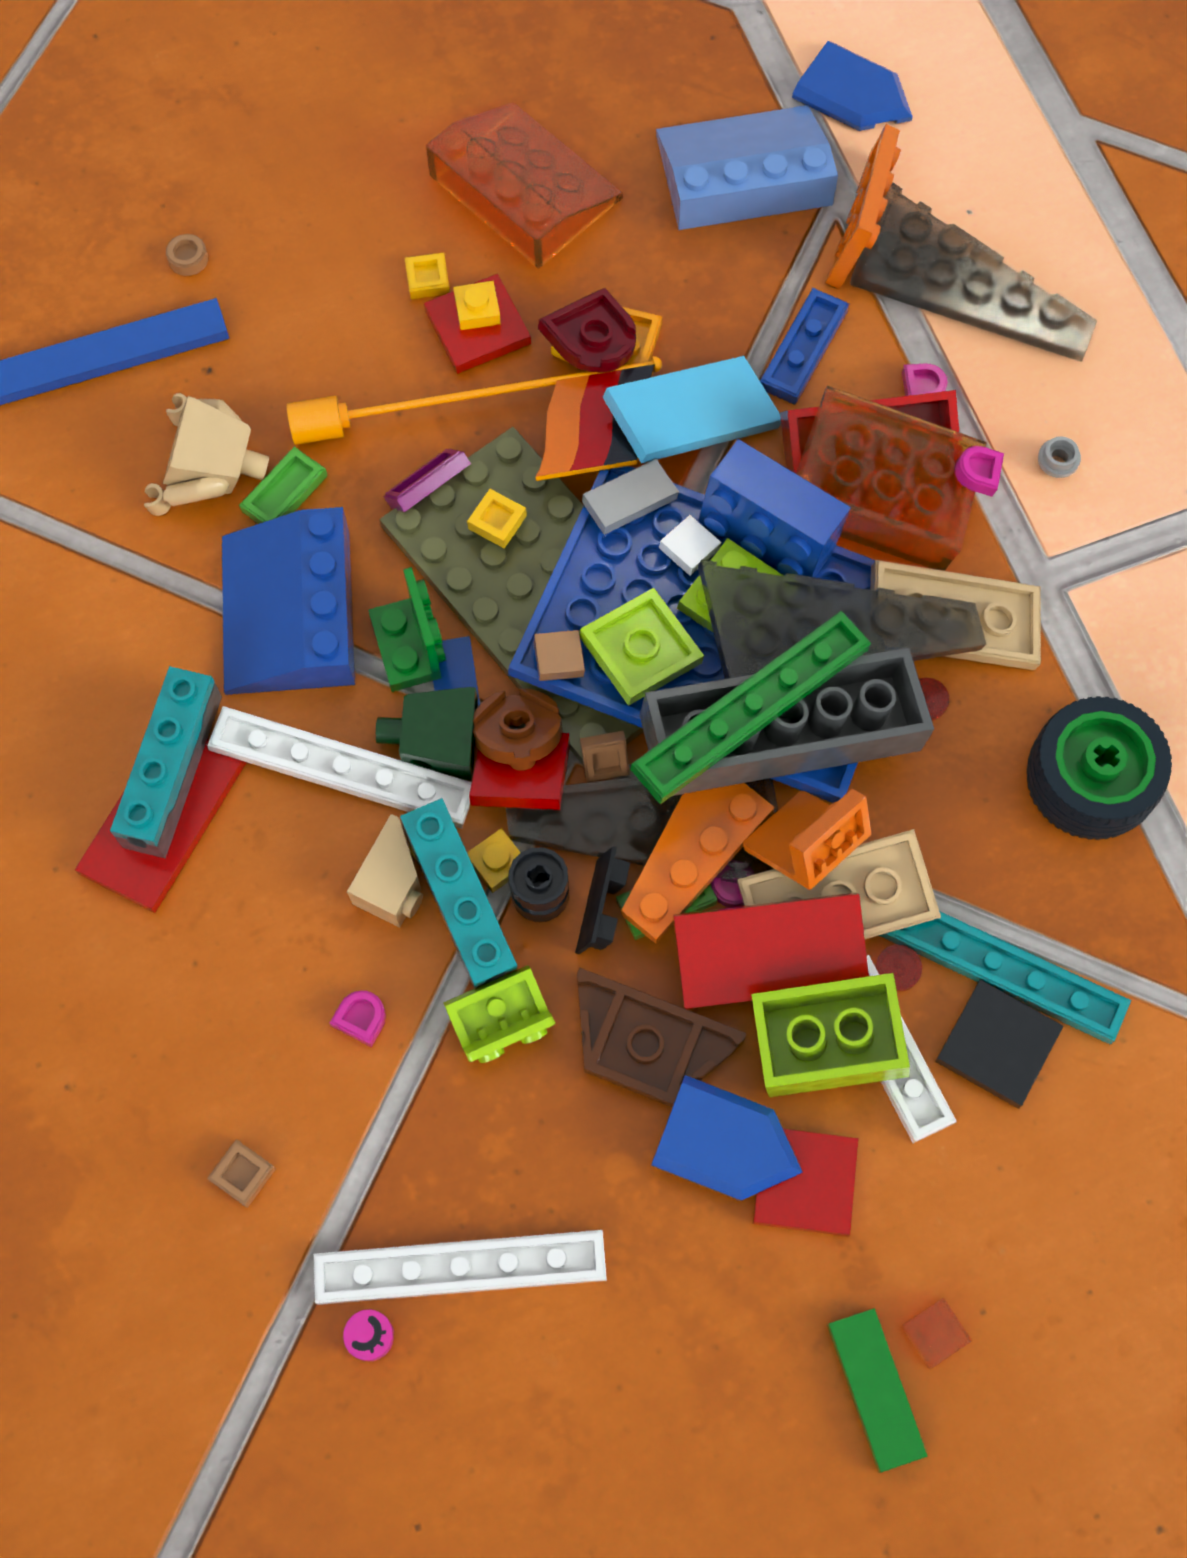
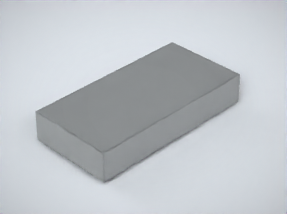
(630, 496)

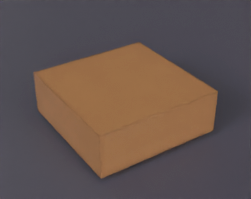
(559, 655)
(605, 756)
(241, 1173)

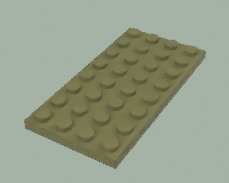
(493, 586)

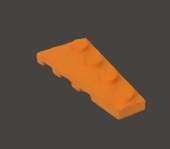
(868, 205)
(691, 852)

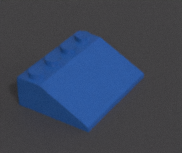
(288, 604)

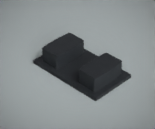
(608, 877)

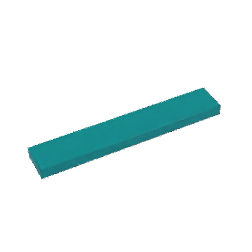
(1017, 974)

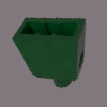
(435, 731)

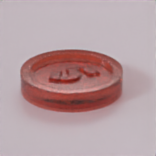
(935, 696)
(902, 963)

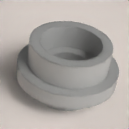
(1063, 448)

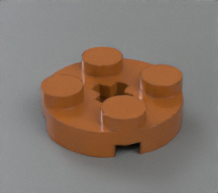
(519, 746)

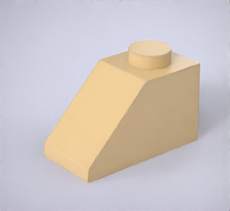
(387, 878)

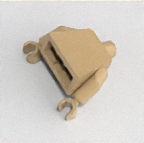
(205, 454)

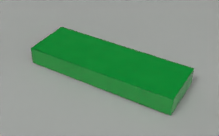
(877, 1390)

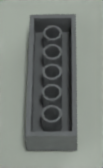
(854, 717)

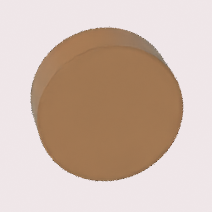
(187, 254)

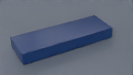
(804, 346)

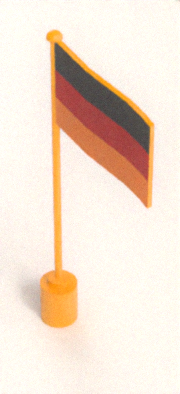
(578, 427)

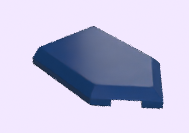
(852, 89)
(724, 1142)

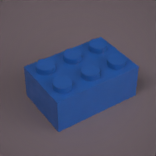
(772, 512)

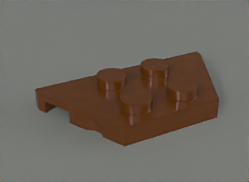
(646, 1040)

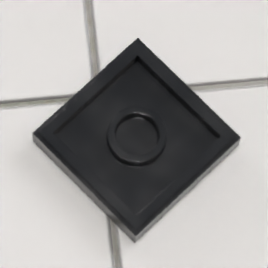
(999, 1044)

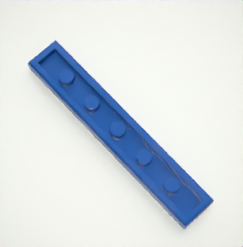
(111, 350)

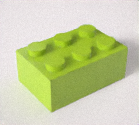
(830, 1035)

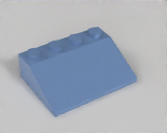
(747, 167)

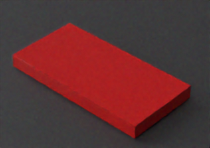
(146, 877)
(769, 948)

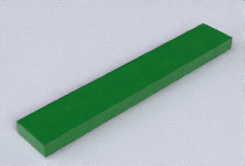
(749, 707)

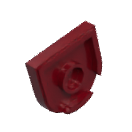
(592, 333)

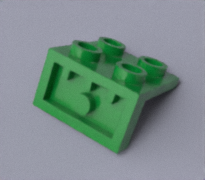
(409, 637)

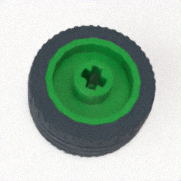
(1098, 768)

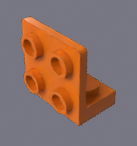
(811, 836)

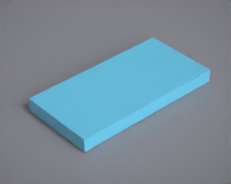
(692, 409)

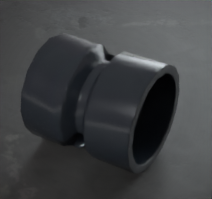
(539, 884)

